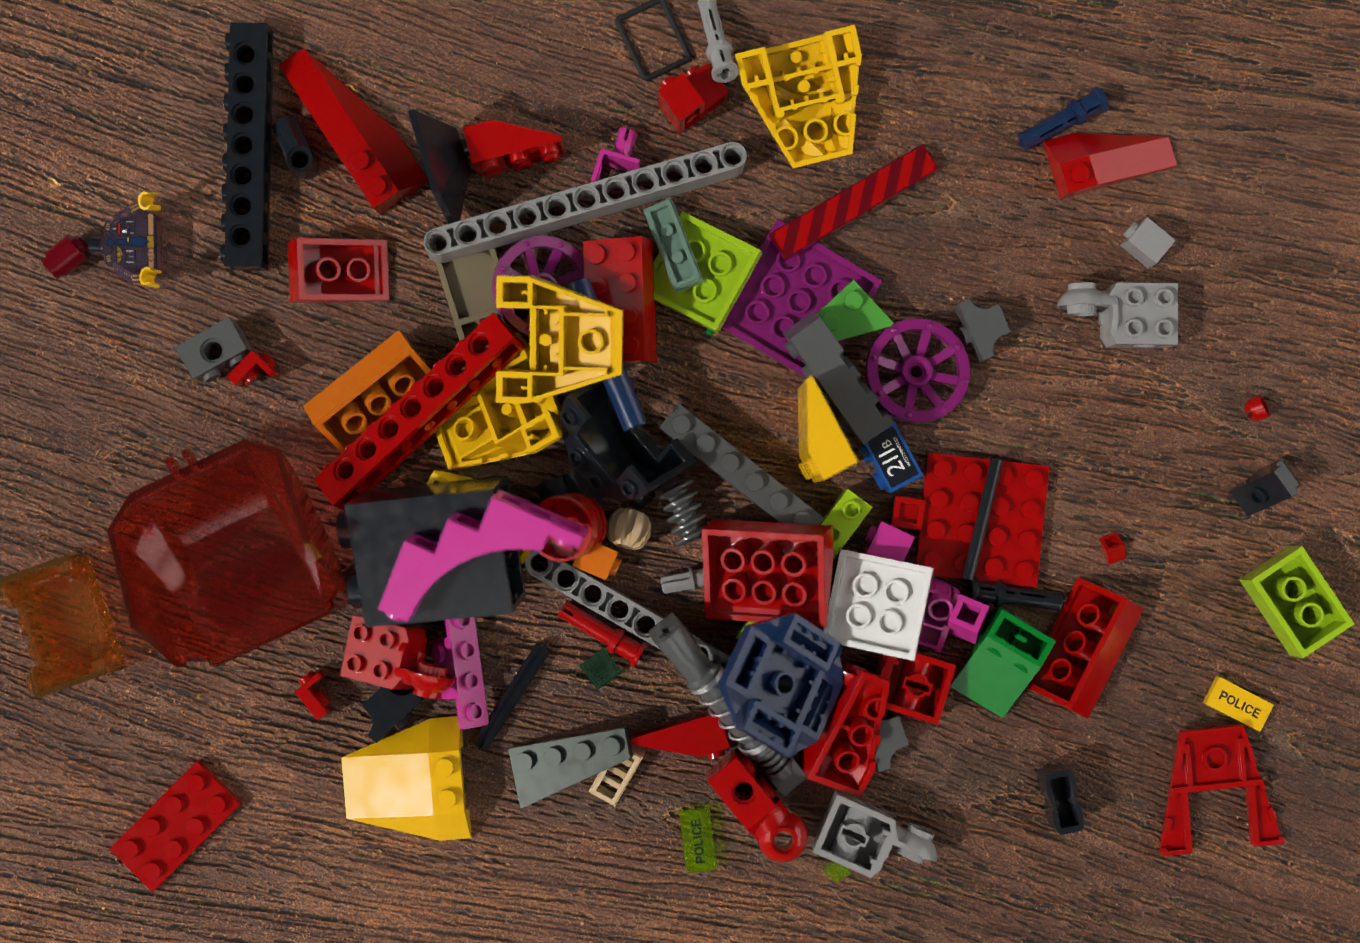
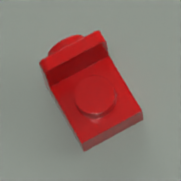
(248, 369)
(315, 700)

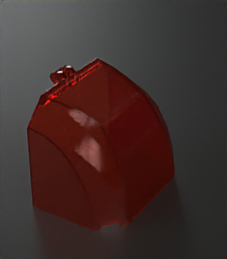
(223, 555)

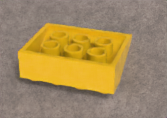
(821, 441)

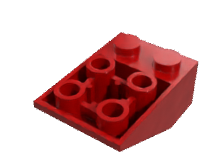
(504, 146)

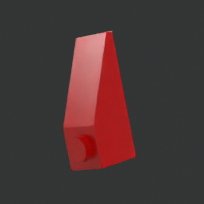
(690, 736)

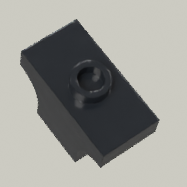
(1265, 488)
(389, 710)

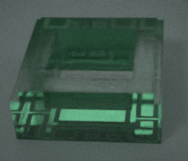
(600, 668)

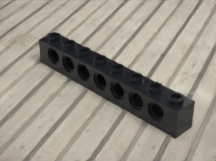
(241, 40)

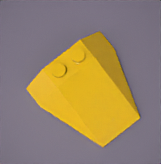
(499, 431)
(411, 782)

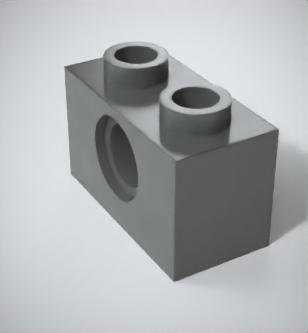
(197, 350)

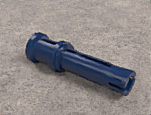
(1075, 113)

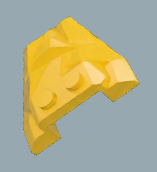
(806, 93)

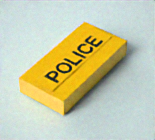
(1238, 703)

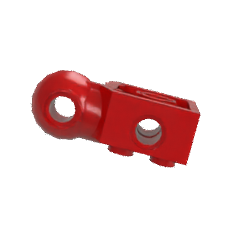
(393, 659)
(915, 686)
(757, 807)

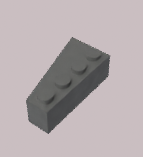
(836, 378)

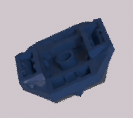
(809, 678)

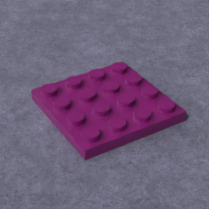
(788, 291)

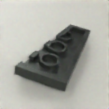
(562, 762)

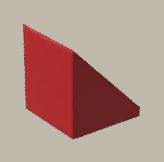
(1113, 548)

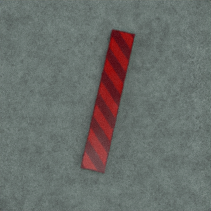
(853, 202)

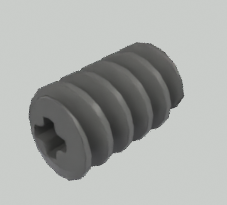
(683, 511)

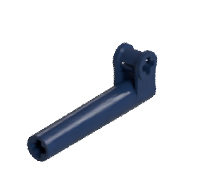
(618, 387)

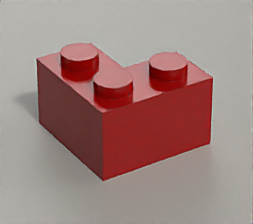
(690, 96)

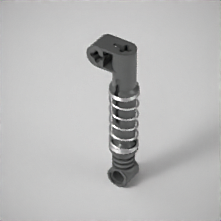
(703, 680)

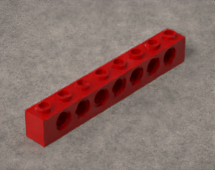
(434, 411)

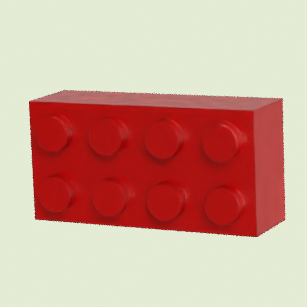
(624, 278)

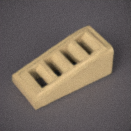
(605, 793)

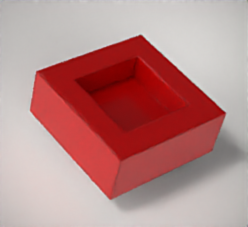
(907, 513)

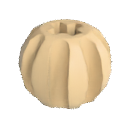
(628, 528)

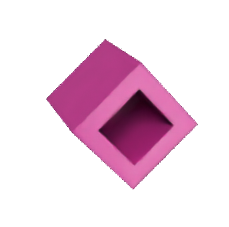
(968, 619)

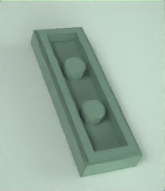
(673, 245)

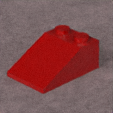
(337, 270)

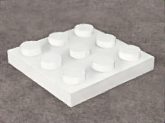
(878, 604)

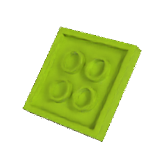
(725, 267)

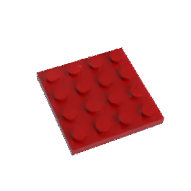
(1014, 526)

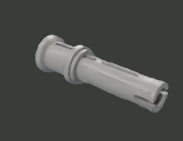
(719, 49)

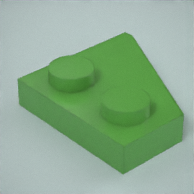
(853, 314)

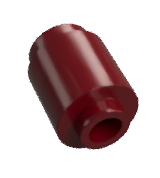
(65, 256)

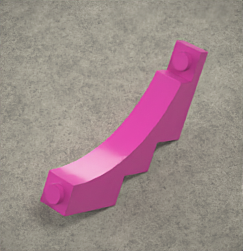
(506, 526)

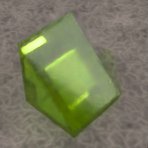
(836, 871)

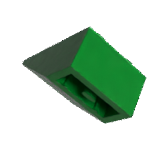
(1002, 662)

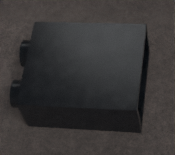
(383, 519)

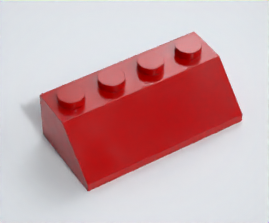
(1088, 644)

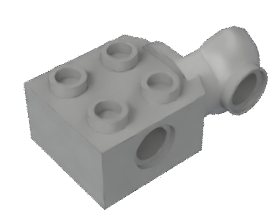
(1128, 312)
(864, 835)

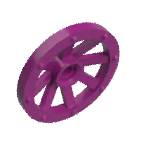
(558, 247)
(923, 367)

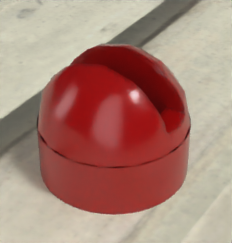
(1258, 407)

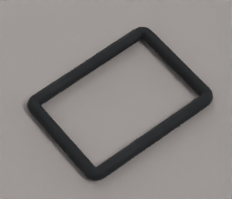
(631, 50)

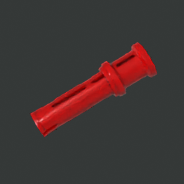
(615, 640)

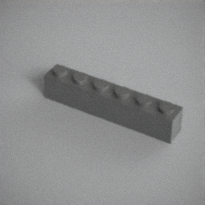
(737, 469)

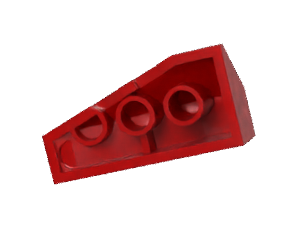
(1100, 160)
(849, 740)

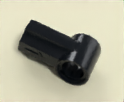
(295, 146)

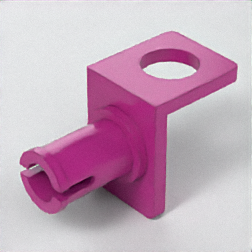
(619, 157)

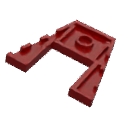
(1215, 761)

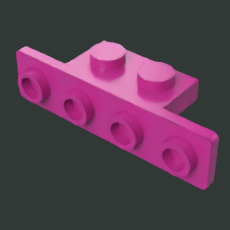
(461, 656)

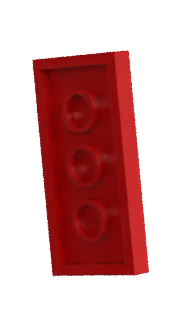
(175, 825)

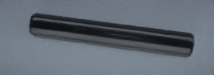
(511, 696)

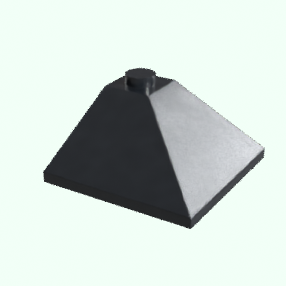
(444, 161)

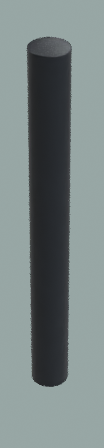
(982, 519)

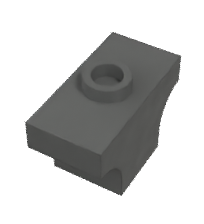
(981, 328)
(892, 739)

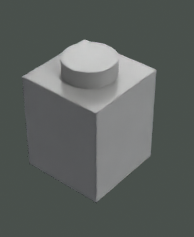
(1146, 242)

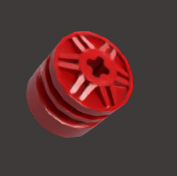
(585, 512)

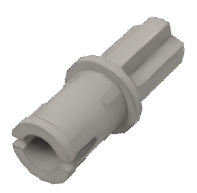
(682, 581)

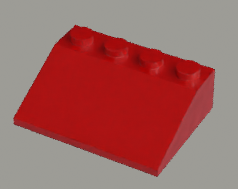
(767, 570)

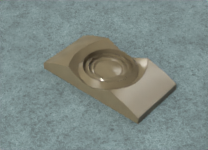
(468, 286)

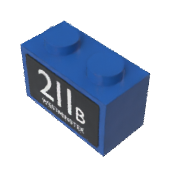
(890, 460)

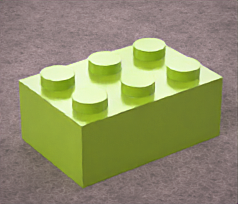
(1296, 601)

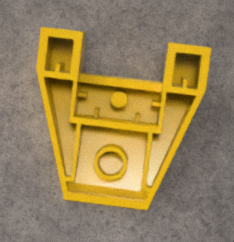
(570, 339)

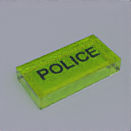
(697, 840)

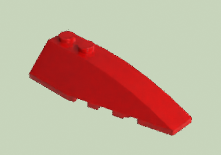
(357, 134)

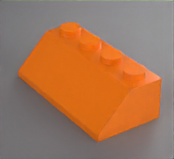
(366, 391)

